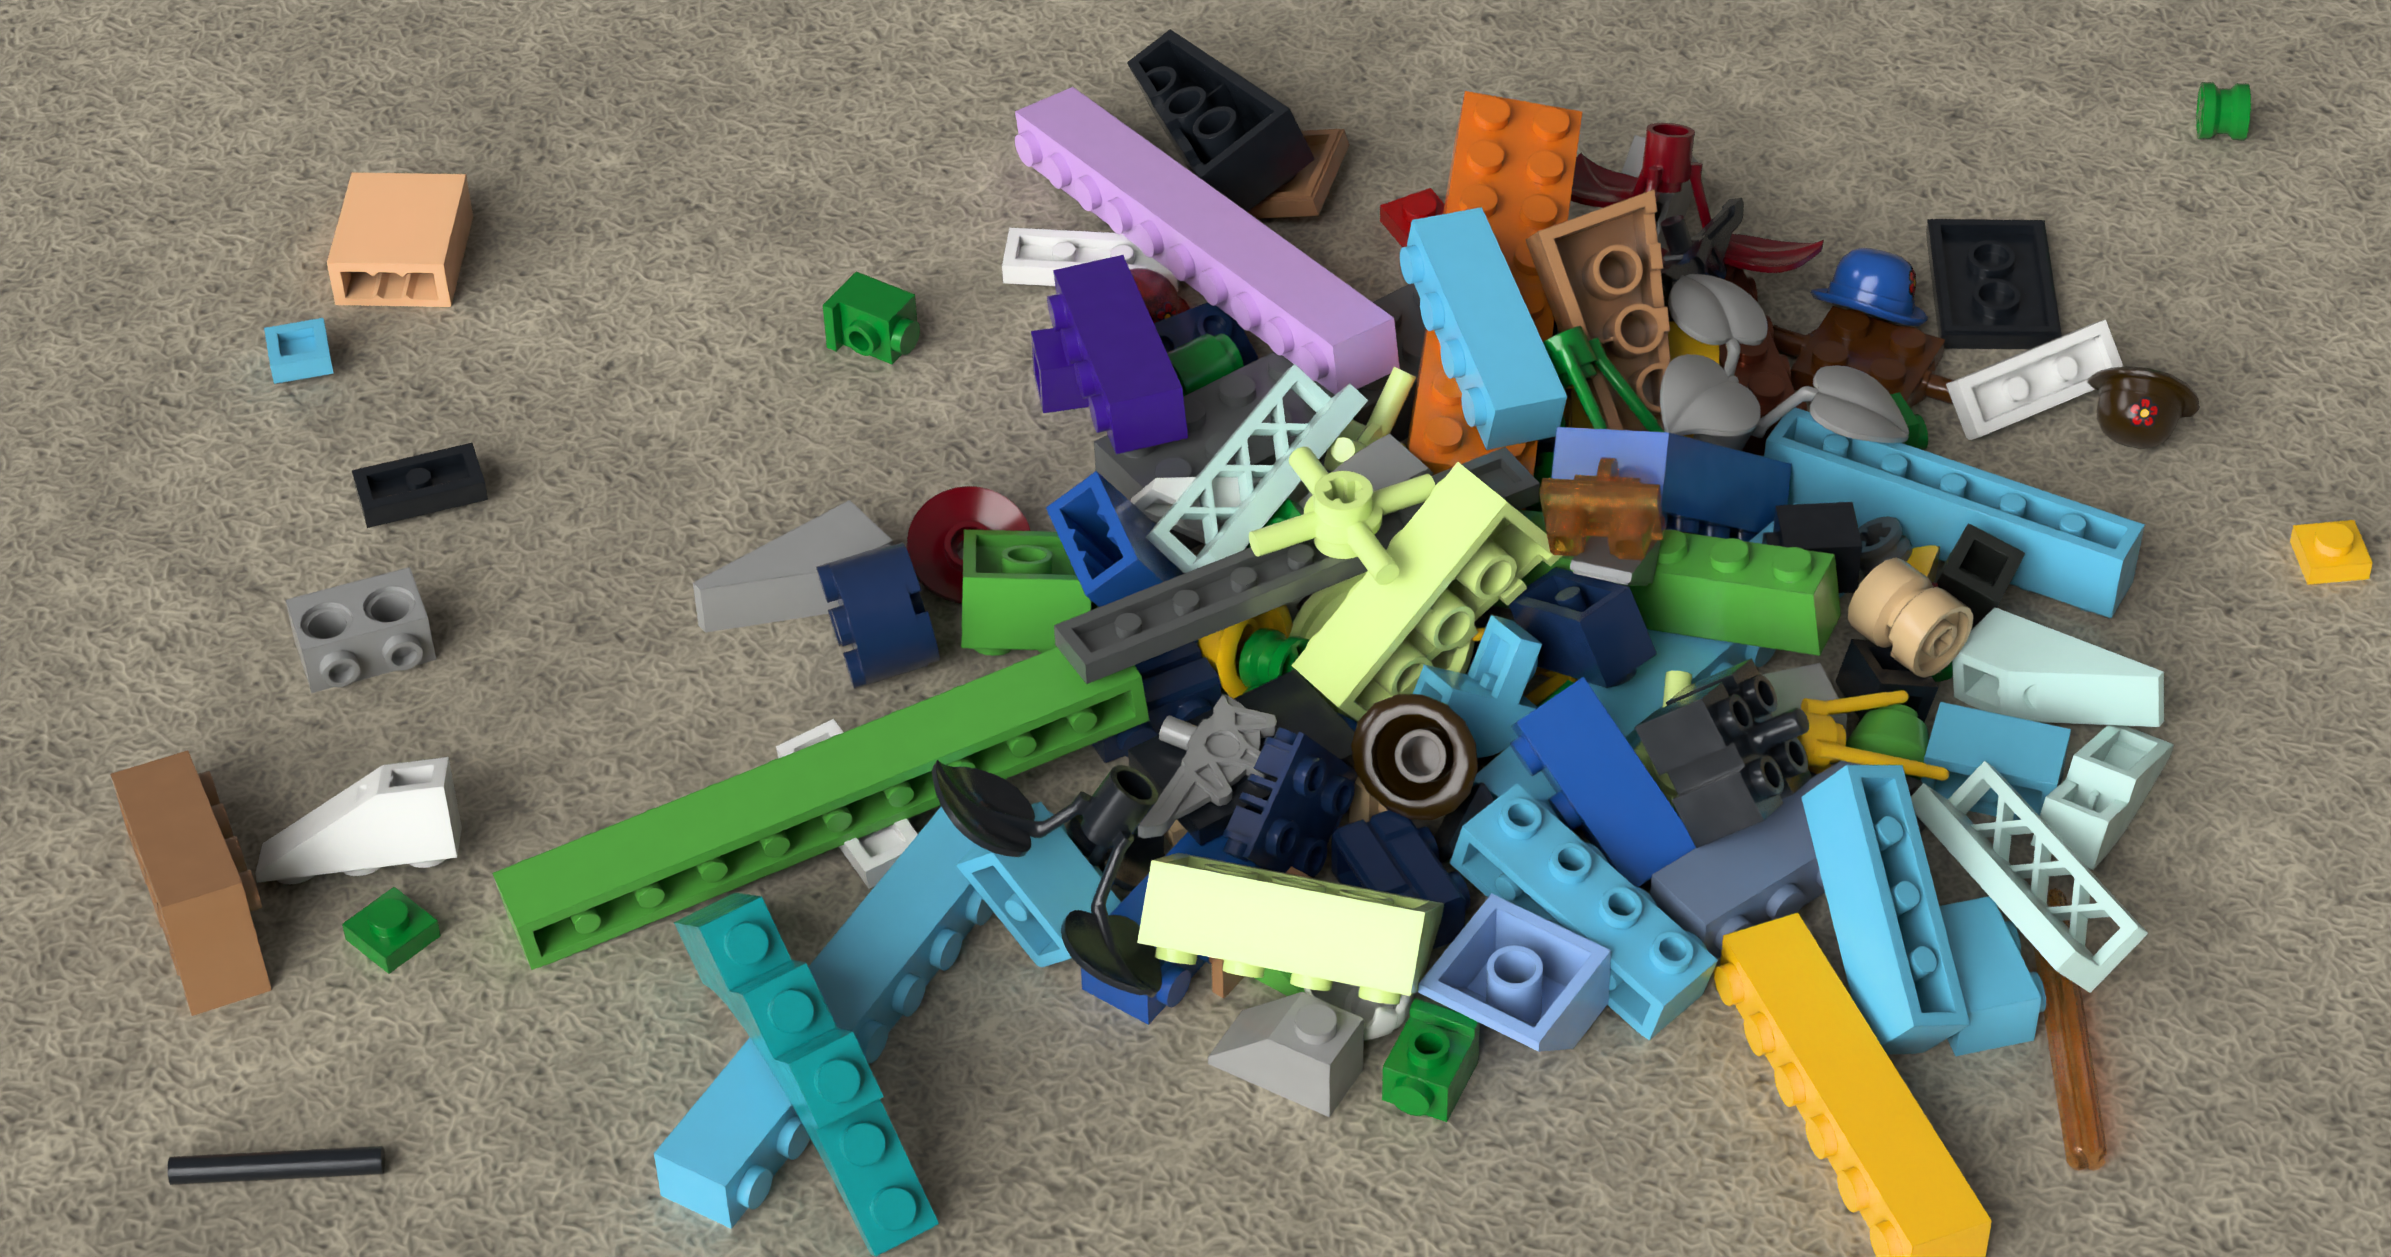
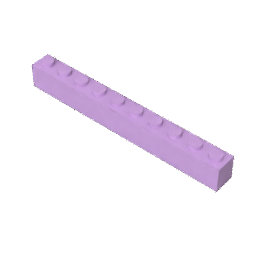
(1208, 242)

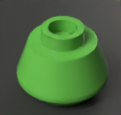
(1892, 732)

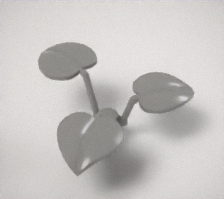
(1714, 407)

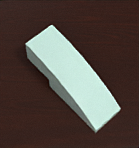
(2104, 790)

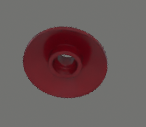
(938, 534)

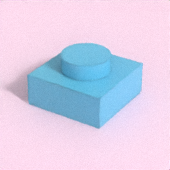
(298, 350)

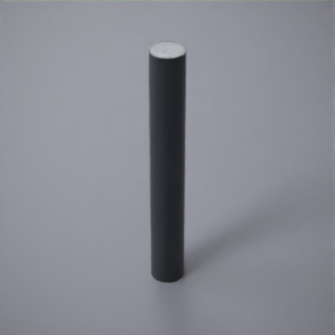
(276, 1165)

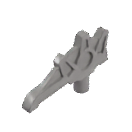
(1215, 760)

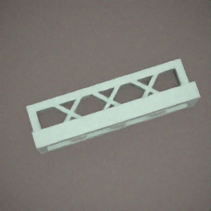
(1276, 480)
(2006, 884)

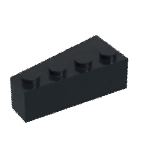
(1220, 121)

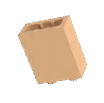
(400, 239)

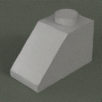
(1295, 1050)

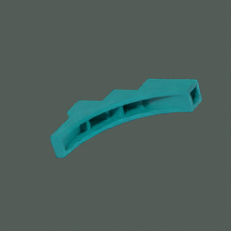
(814, 1062)

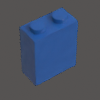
(1108, 541)

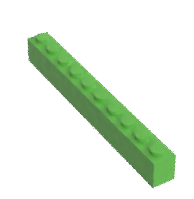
(807, 803)

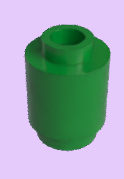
(1204, 361)

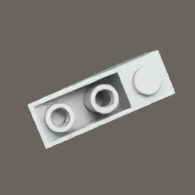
(380, 821)

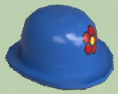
(1876, 285)

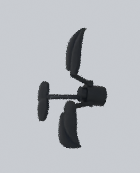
(1102, 828)

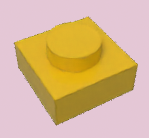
(2331, 552)

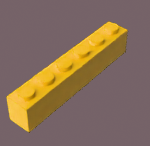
(1849, 1094)

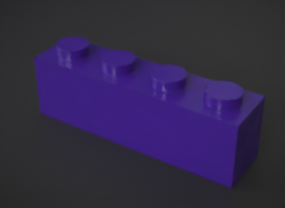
(1117, 355)

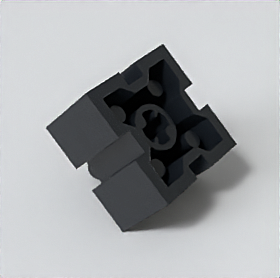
(1727, 751)

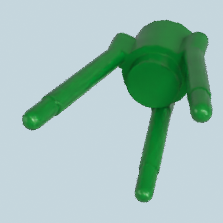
(1574, 360)

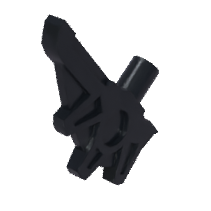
(1699, 253)

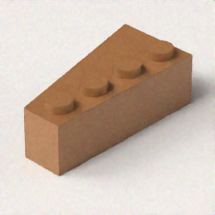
(1608, 279)
(194, 879)

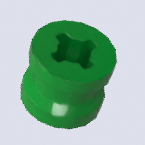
(2223, 111)
(1268, 656)

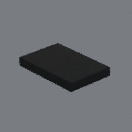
(1992, 283)
(1295, 708)

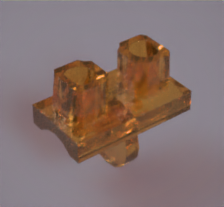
(1602, 507)

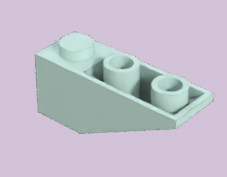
(2052, 677)

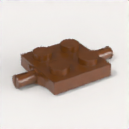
(1892, 354)

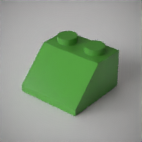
(1016, 590)

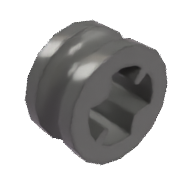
(1882, 541)

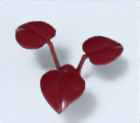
(1665, 169)

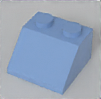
(1522, 977)

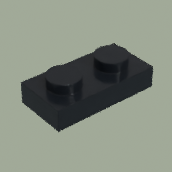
(419, 485)

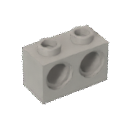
(361, 630)

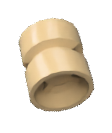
(1904, 611)

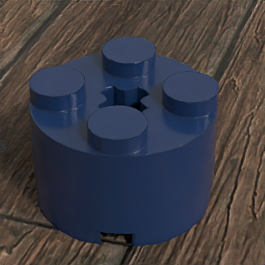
(879, 614)

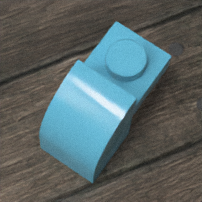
(1493, 690)

